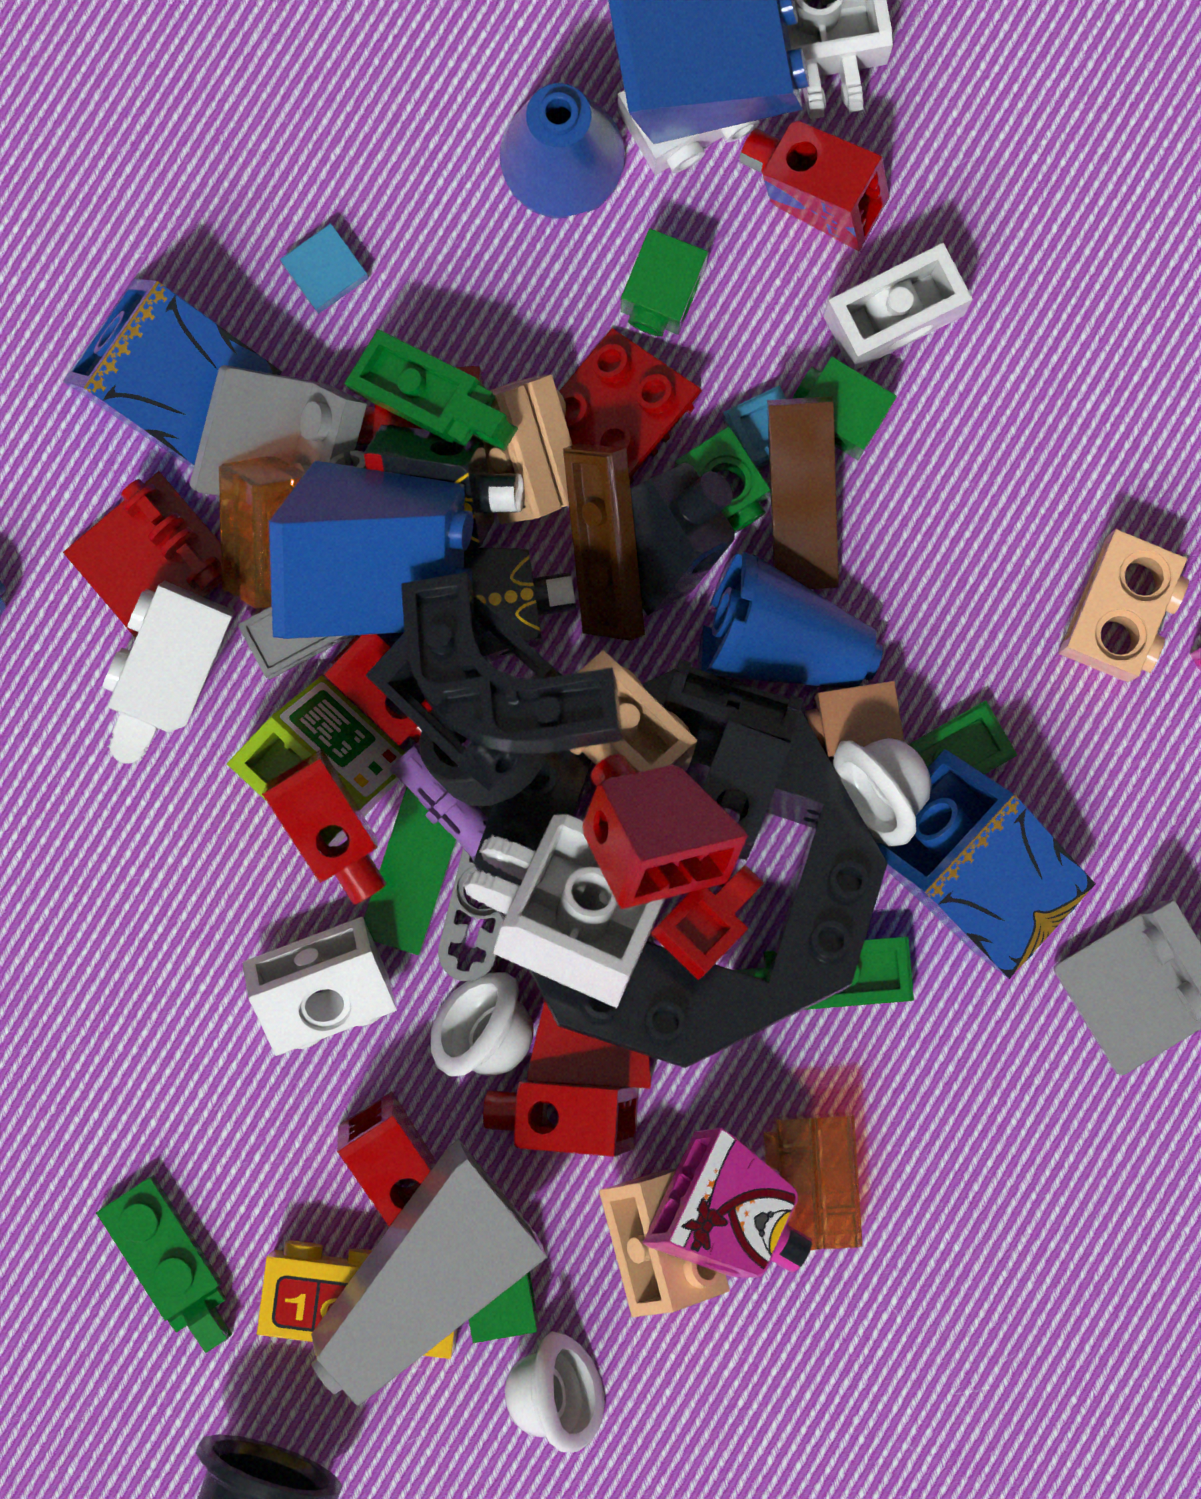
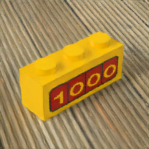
(303, 1287)

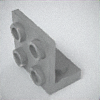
(273, 416)
(1138, 986)

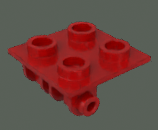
(625, 399)
(147, 542)

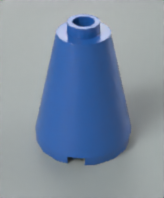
(561, 153)
(783, 631)

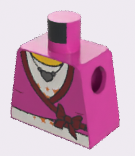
(728, 1211)

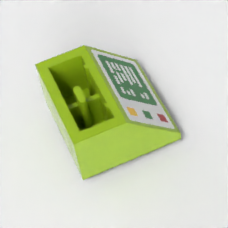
(327, 721)

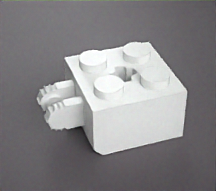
(841, 41)
(165, 668)
(545, 914)

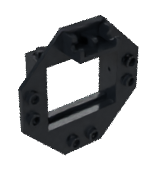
(826, 921)

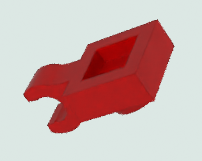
(706, 923)

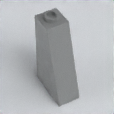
(426, 1277)

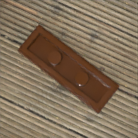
(803, 490)
(604, 541)

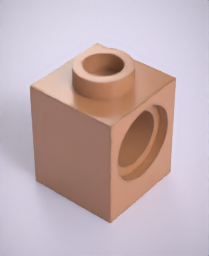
(856, 715)

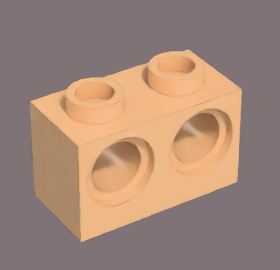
(1111, 600)

